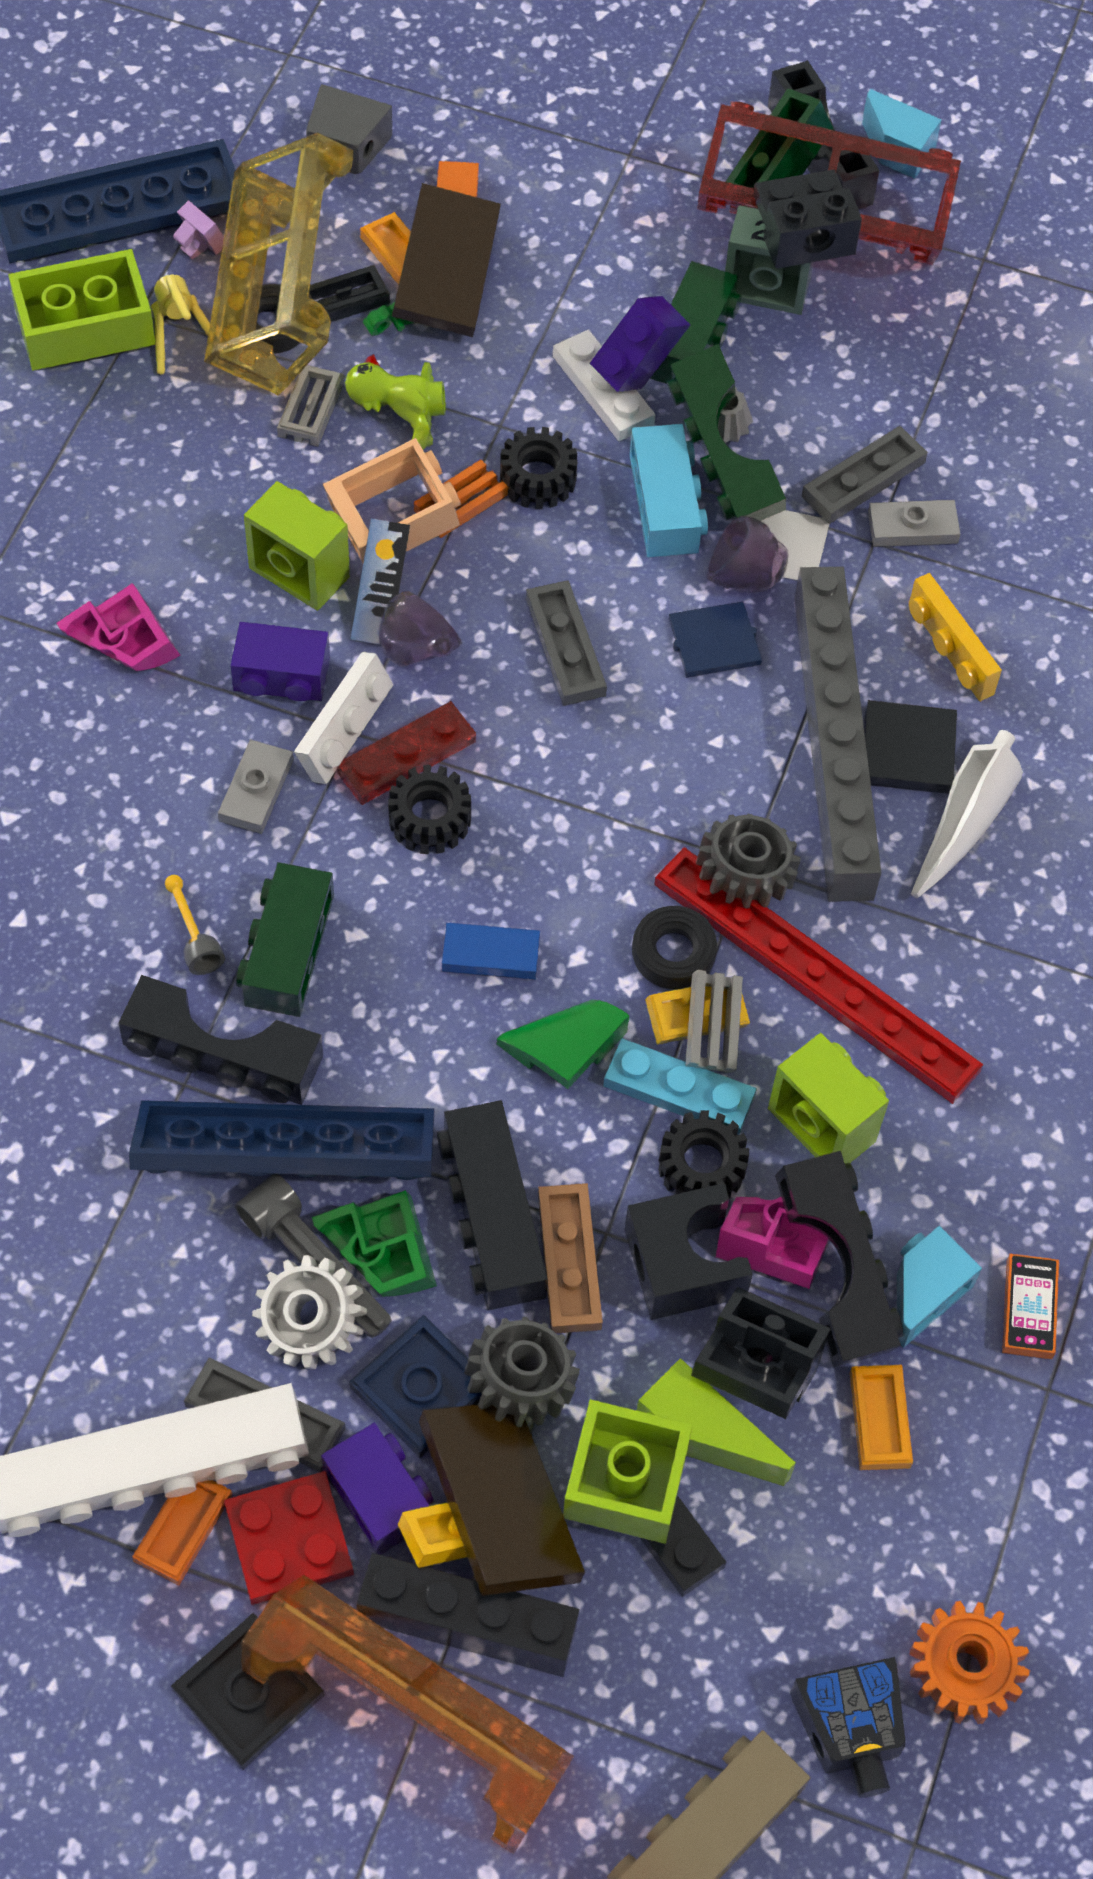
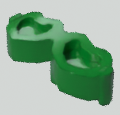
(381, 319)

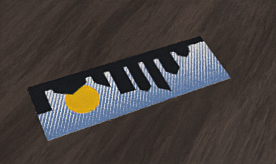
(379, 576)

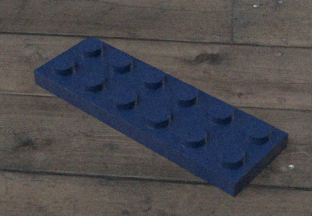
(114, 200)
(283, 1139)

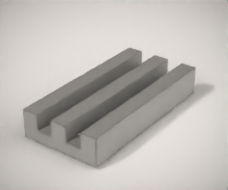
(302, 429)
(732, 1021)

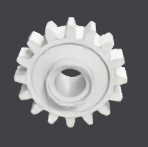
(331, 1326)

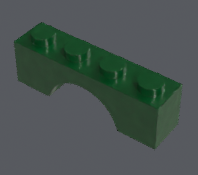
(705, 389)

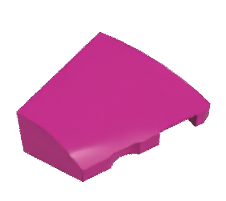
(122, 630)
(773, 1246)

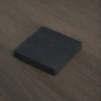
(910, 746)
(237, 1707)

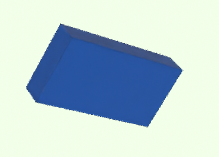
(490, 951)

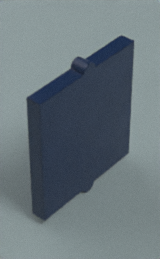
(715, 639)

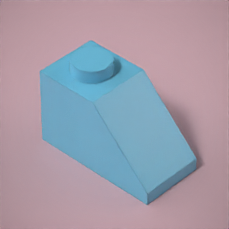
(899, 125)
(931, 1280)

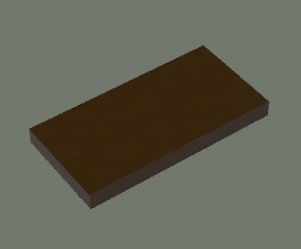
(446, 260)
(500, 1500)

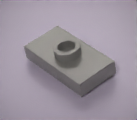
(913, 523)
(255, 786)

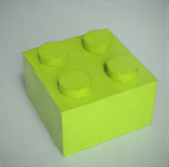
(297, 545)
(828, 1100)
(627, 1471)

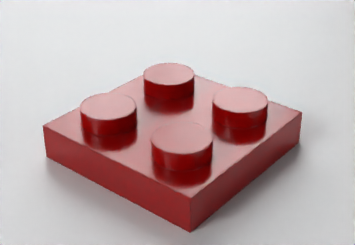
(288, 1534)

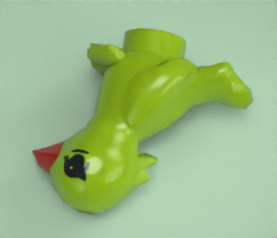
(410, 396)

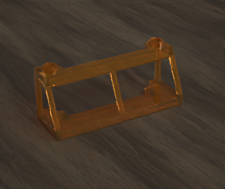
(312, 1621)

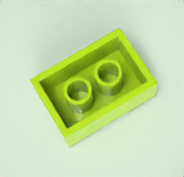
(82, 309)

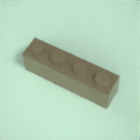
(722, 1815)

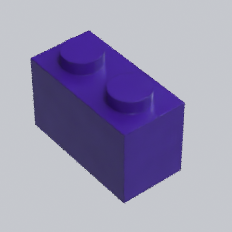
(639, 343)
(280, 661)
(375, 1484)

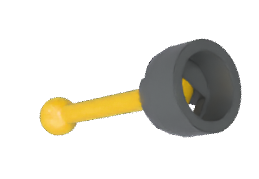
(202, 951)

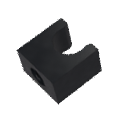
(667, 1267)

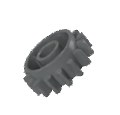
(748, 859)
(522, 1370)

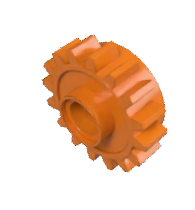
(986, 1641)

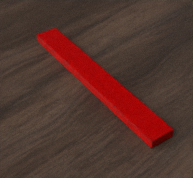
(825, 980)

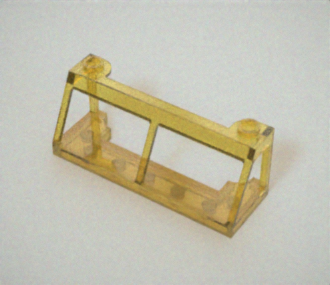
(253, 207)

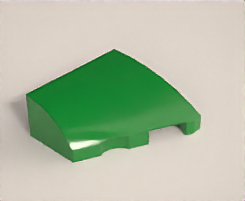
(567, 1040)
(382, 1243)

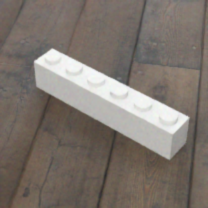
(149, 1459)

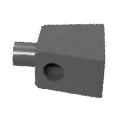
(353, 122)

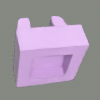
(197, 232)

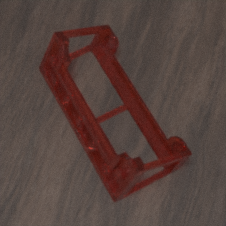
(922, 242)

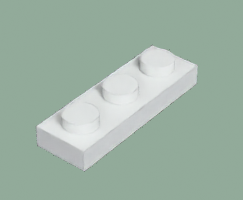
(617, 409)
(344, 718)

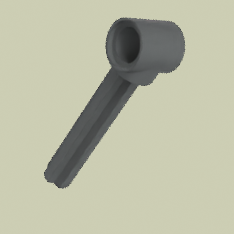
(274, 1212)

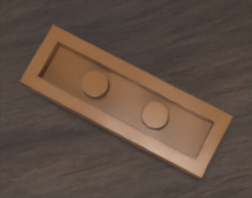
(569, 1258)

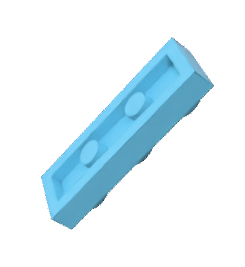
(675, 1087)

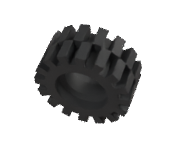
(539, 448)
(434, 787)
(706, 1132)

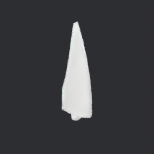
(973, 803)

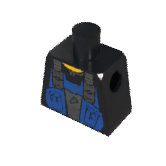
(854, 1720)

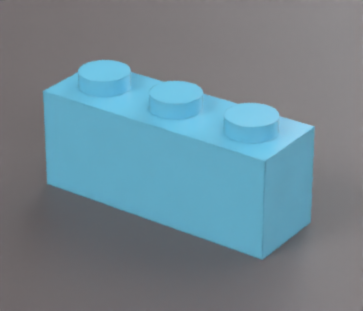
(667, 490)

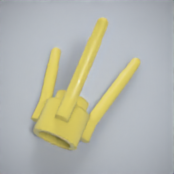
(176, 303)

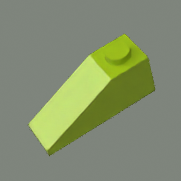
(719, 1430)

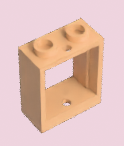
(384, 473)

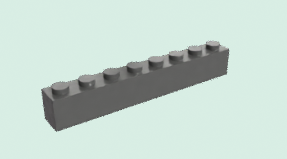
(837, 735)

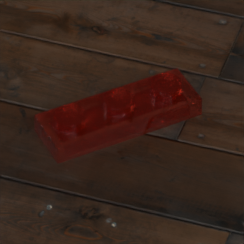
(414, 745)

